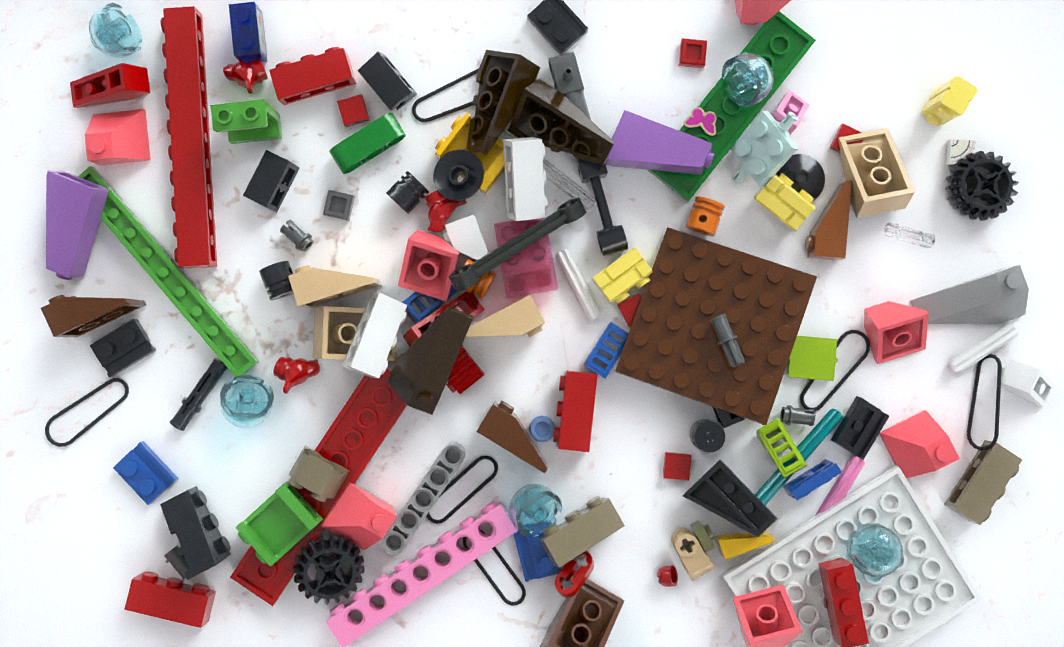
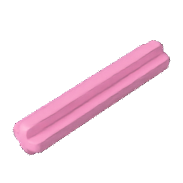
(843, 483)

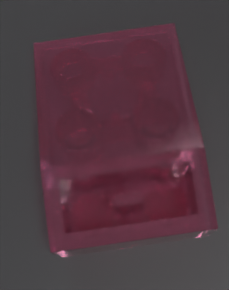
(532, 268)

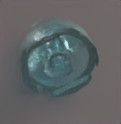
(114, 32)
(748, 79)
(246, 401)
(534, 509)
(875, 550)

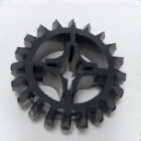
(997, 198)
(342, 582)

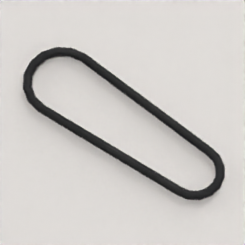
(439, 90)
(844, 378)
(78, 402)
(997, 412)

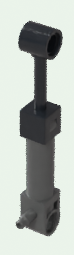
(569, 82)

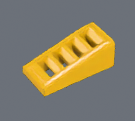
(737, 544)

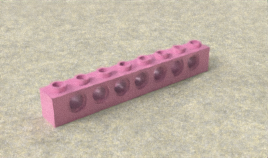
(348, 629)

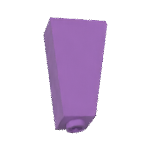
(654, 146)
(71, 222)

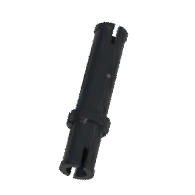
(193, 402)

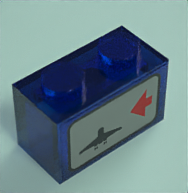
(247, 32)

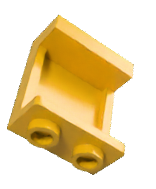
(457, 140)

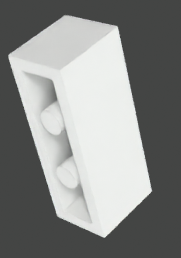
(525, 178)
(375, 335)

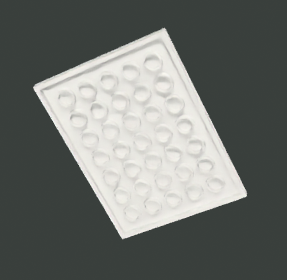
(895, 608)

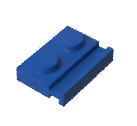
(145, 473)
(812, 479)
(533, 557)

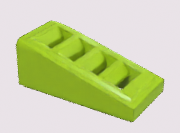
(782, 434)

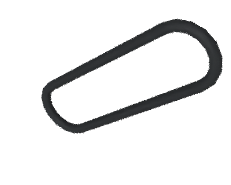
(470, 495)
(493, 583)

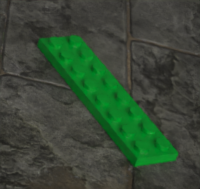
(783, 47)

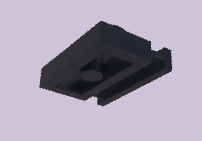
(557, 24)
(123, 347)
(860, 427)

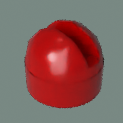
(667, 576)

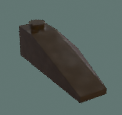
(501, 85)
(559, 123)
(426, 365)

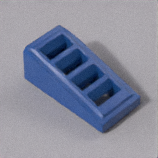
(414, 298)
(603, 372)

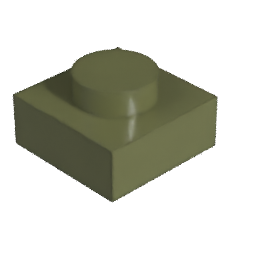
(703, 534)

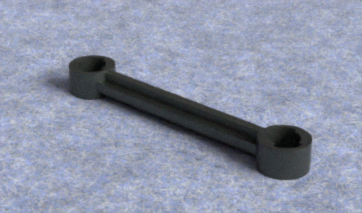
(469, 274)

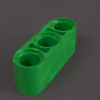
(367, 143)

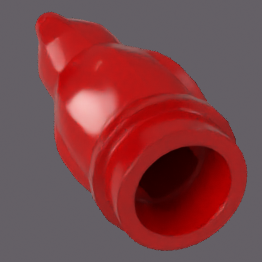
(246, 73)
(440, 210)
(295, 371)

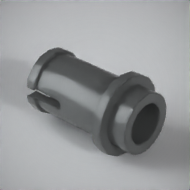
(297, 236)
(797, 416)
(177, 562)

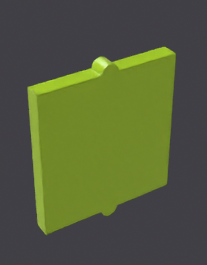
(813, 358)

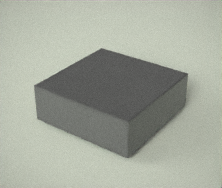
(338, 205)

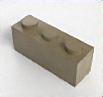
(983, 483)
(580, 531)

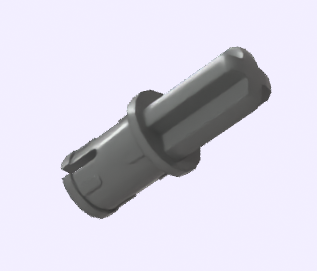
(727, 340)

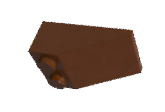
(80, 315)
(508, 432)
(584, 618)

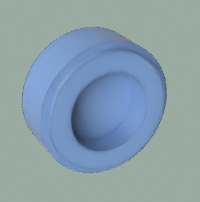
(542, 428)

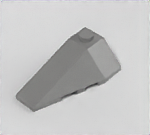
(984, 299)

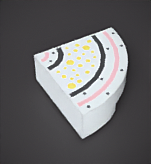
(958, 149)

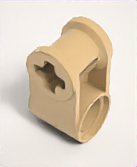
(692, 555)

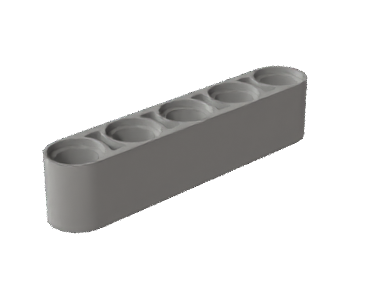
(418, 509)

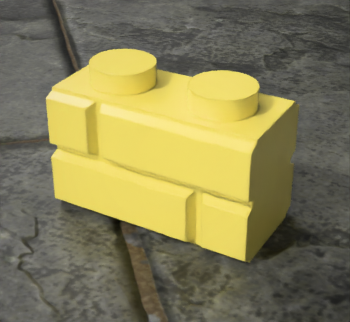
(948, 101)
(785, 201)
(622, 275)

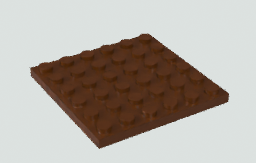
(677, 345)

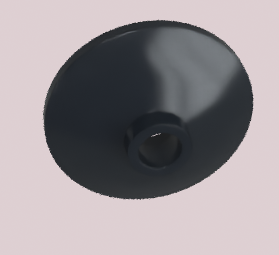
(450, 167)
(810, 168)

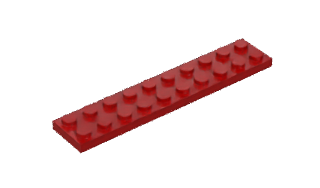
(351, 444)

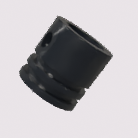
(407, 192)
(276, 280)
(707, 435)

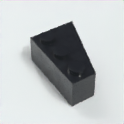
(731, 499)
(196, 531)

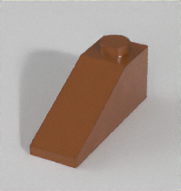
(829, 233)

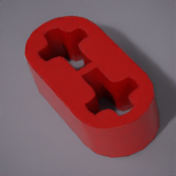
(579, 577)

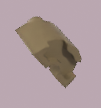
(317, 475)

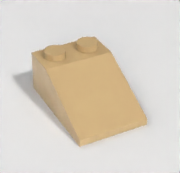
(875, 172)
(319, 286)
(513, 320)
(335, 332)

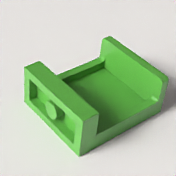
(247, 121)
(278, 524)

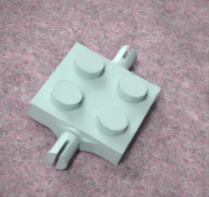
(764, 148)

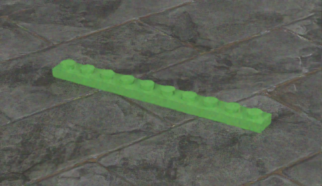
(172, 280)

